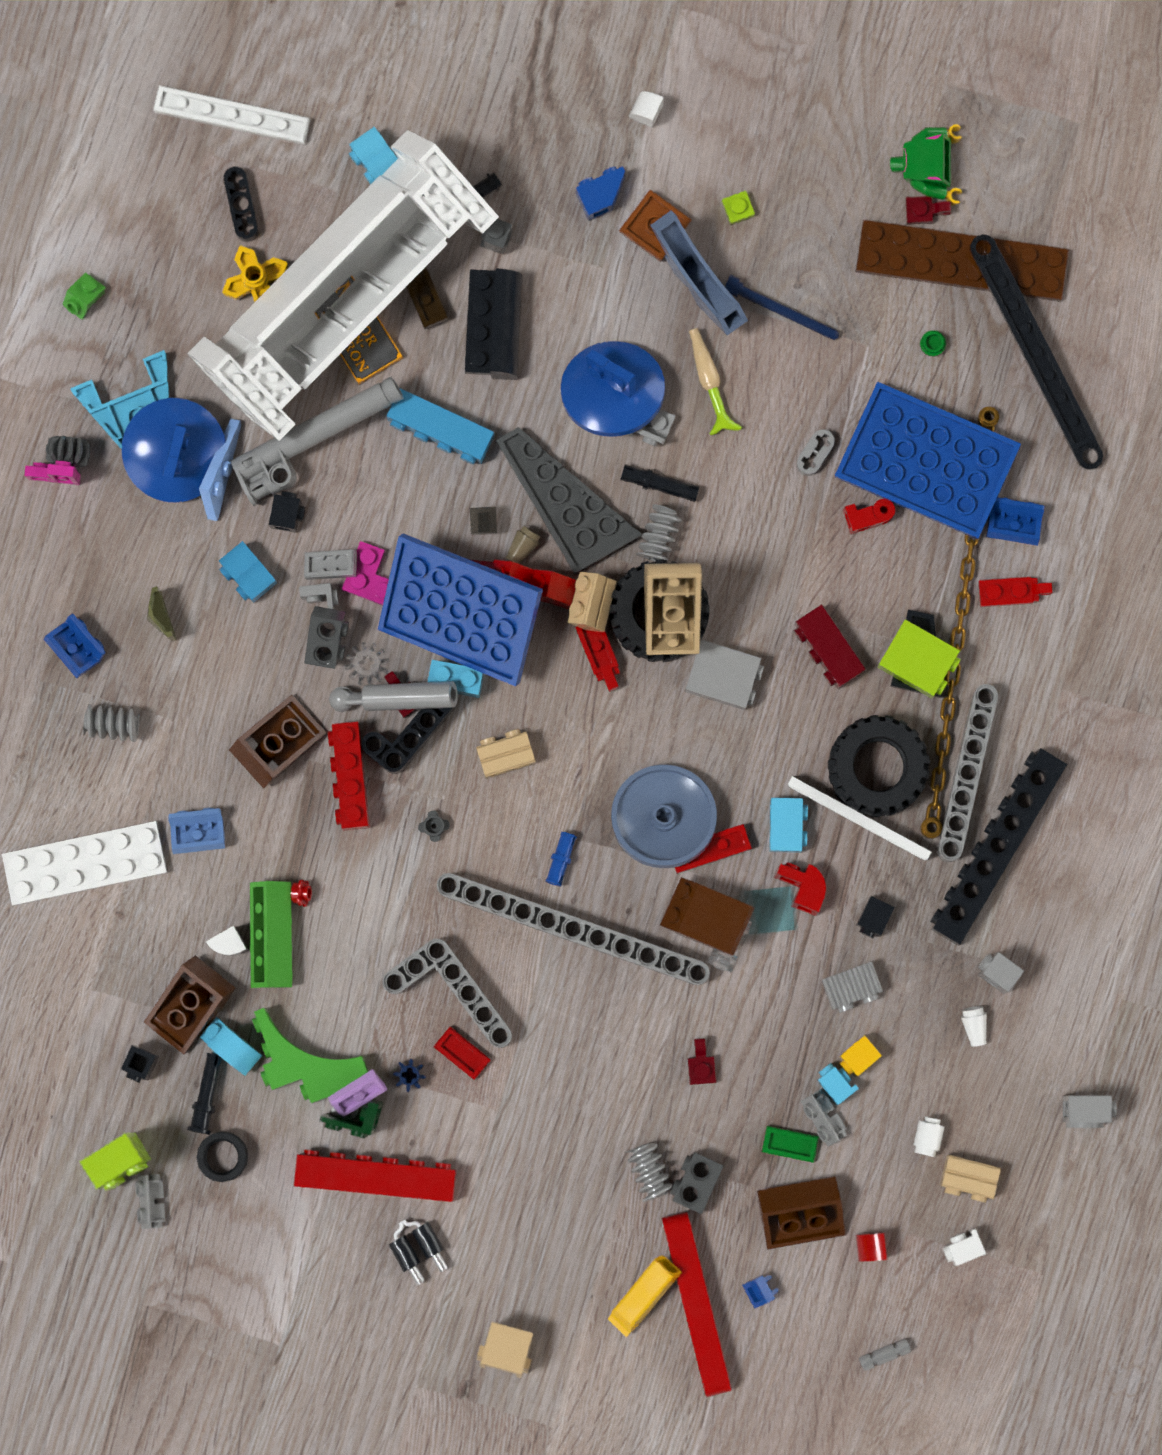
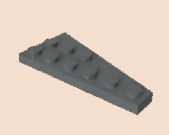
(572, 512)

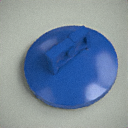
(612, 388)
(171, 448)

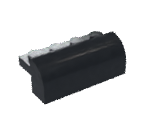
(493, 323)

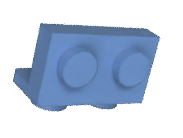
(197, 830)

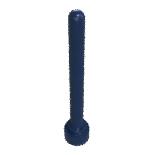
(736, 288)

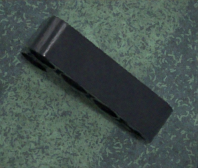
(398, 747)

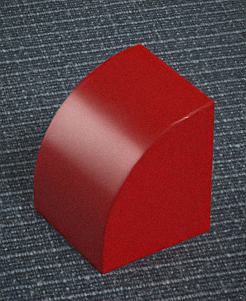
(871, 1247)

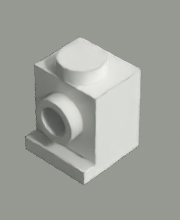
(964, 1248)

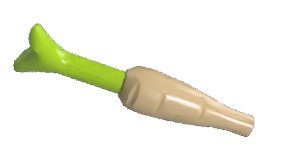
(710, 381)

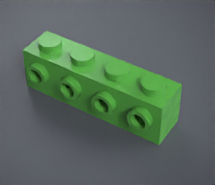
(270, 934)

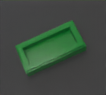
(790, 1144)

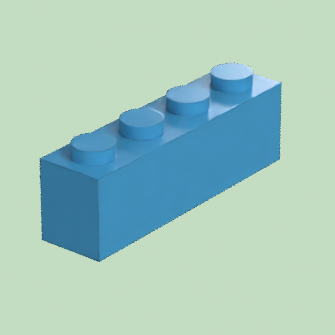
(440, 426)

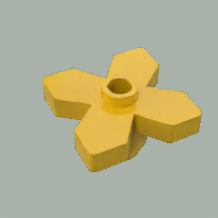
(241, 284)

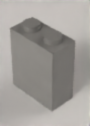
(724, 675)

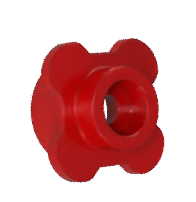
(301, 893)

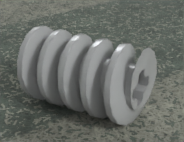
(659, 533)
(111, 723)
(649, 1171)

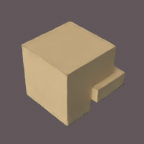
(506, 1349)

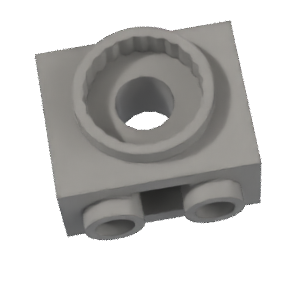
(1088, 1111)

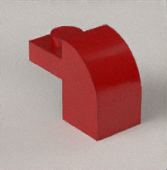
(810, 886)

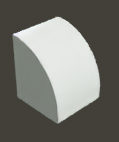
(647, 108)
(228, 942)

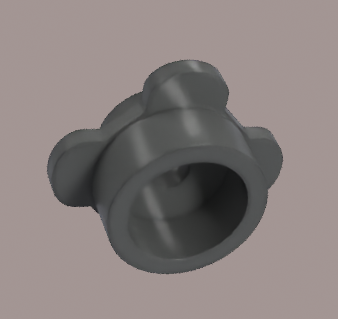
(433, 818)

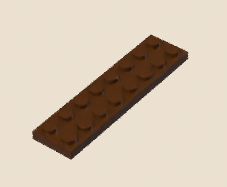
(947, 259)

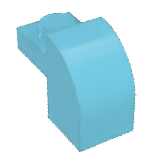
(230, 1046)

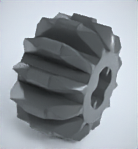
(68, 449)

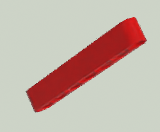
(696, 1304)

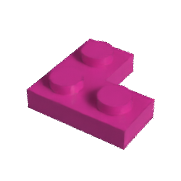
(61, 472)
(367, 583)

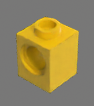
(859, 1056)

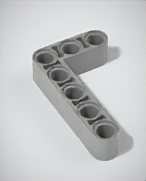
(456, 986)

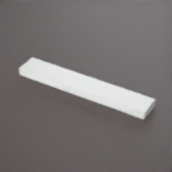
(231, 115)
(859, 818)

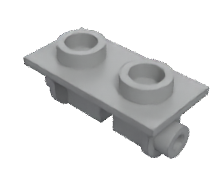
(828, 1129)
(147, 1191)

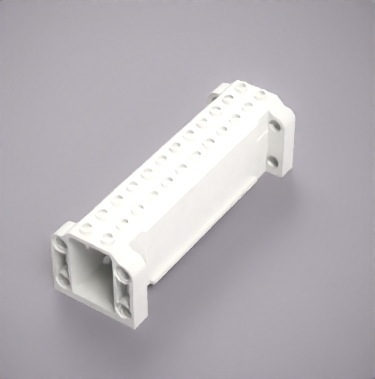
(377, 240)

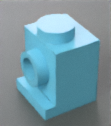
(836, 1083)

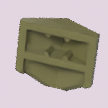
(158, 614)

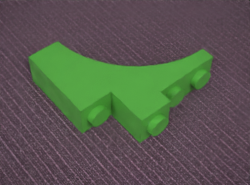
(290, 1064)

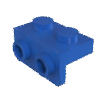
(1015, 521)
(75, 646)

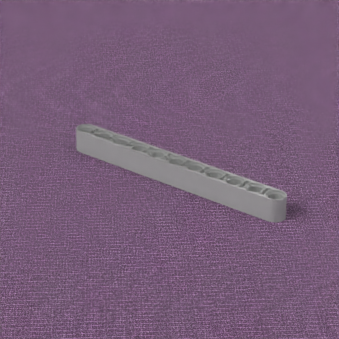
(563, 919)

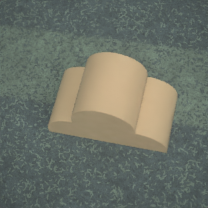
(672, 608)

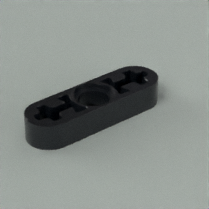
(238, 224)

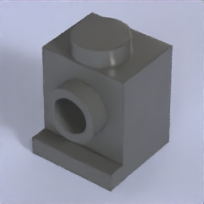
(497, 236)

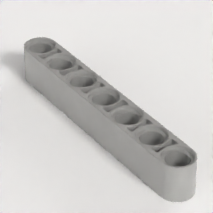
(975, 762)

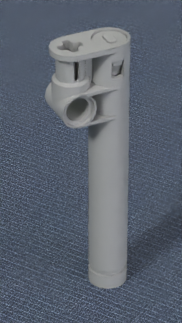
(260, 466)

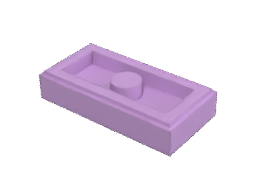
(357, 1093)

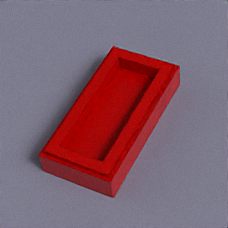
(462, 1053)

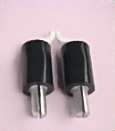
(428, 1243)

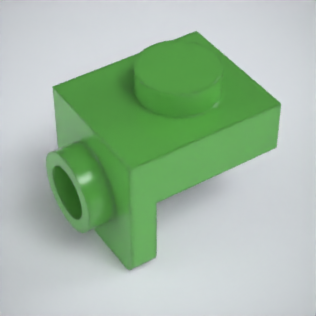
(83, 295)

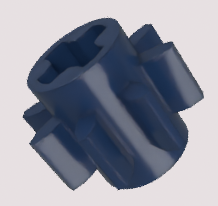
(404, 1080)

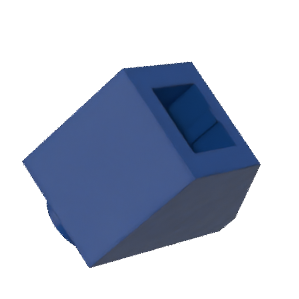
(600, 194)

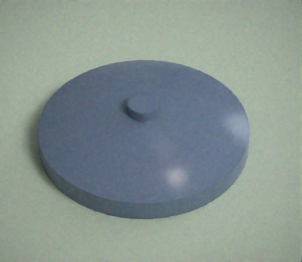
(664, 816)

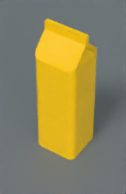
(644, 1295)

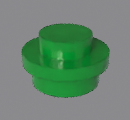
(932, 343)

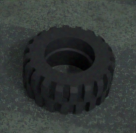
(623, 613)
(903, 740)

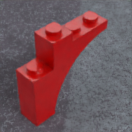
(556, 587)

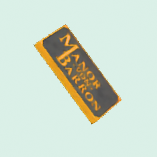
(370, 350)

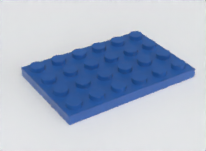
(927, 460)
(459, 609)

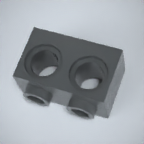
(320, 636)
(703, 1185)

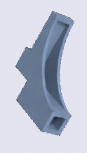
(697, 275)

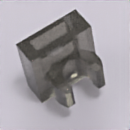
(483, 521)

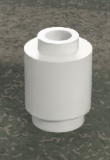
(928, 1137)

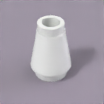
(975, 1022)

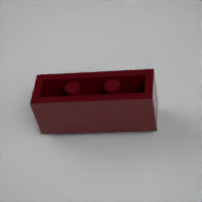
(828, 647)

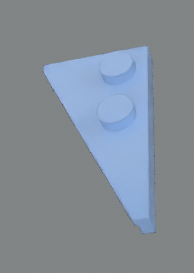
(216, 478)

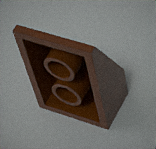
(277, 741)
(707, 916)
(189, 1004)

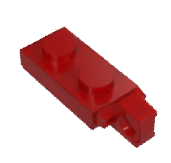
(1011, 591)
(600, 656)

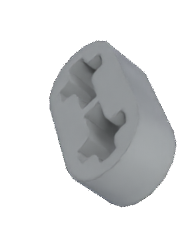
(810, 449)

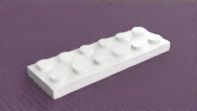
(84, 863)

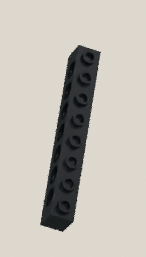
(1051, 769)

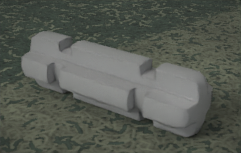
(885, 1354)

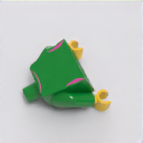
(928, 162)

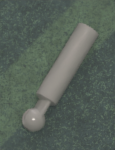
(396, 696)

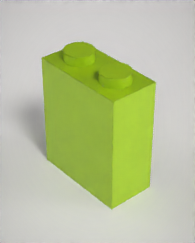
(919, 659)

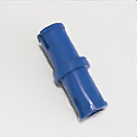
(561, 859)

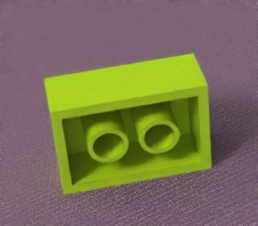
(115, 1161)

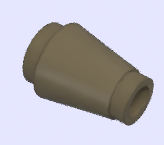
(522, 544)

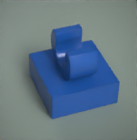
(759, 1291)

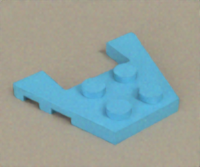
(117, 414)

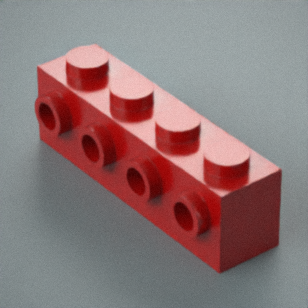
(350, 776)

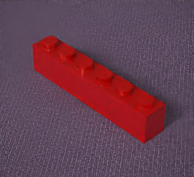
(375, 1178)

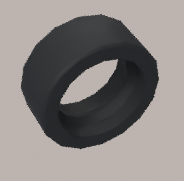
(205, 1146)

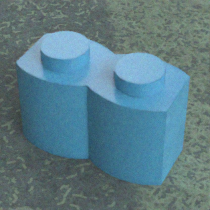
(247, 572)

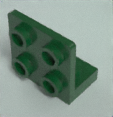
(369, 1115)

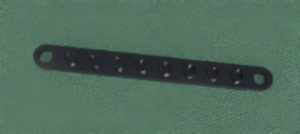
(1036, 352)

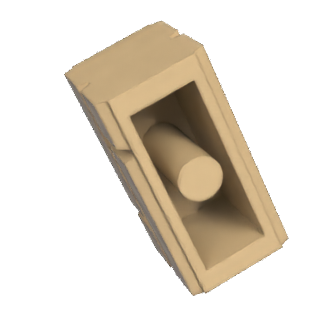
(591, 601)
(505, 754)
(970, 1177)

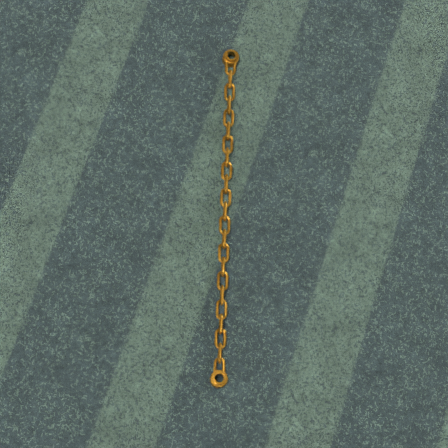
(968, 559)

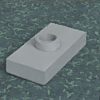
(330, 564)

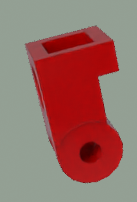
(868, 517)

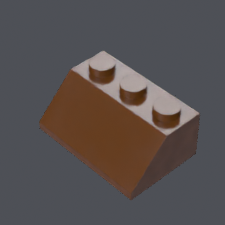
(801, 1212)

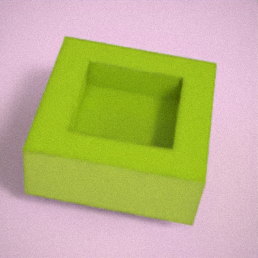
(738, 207)

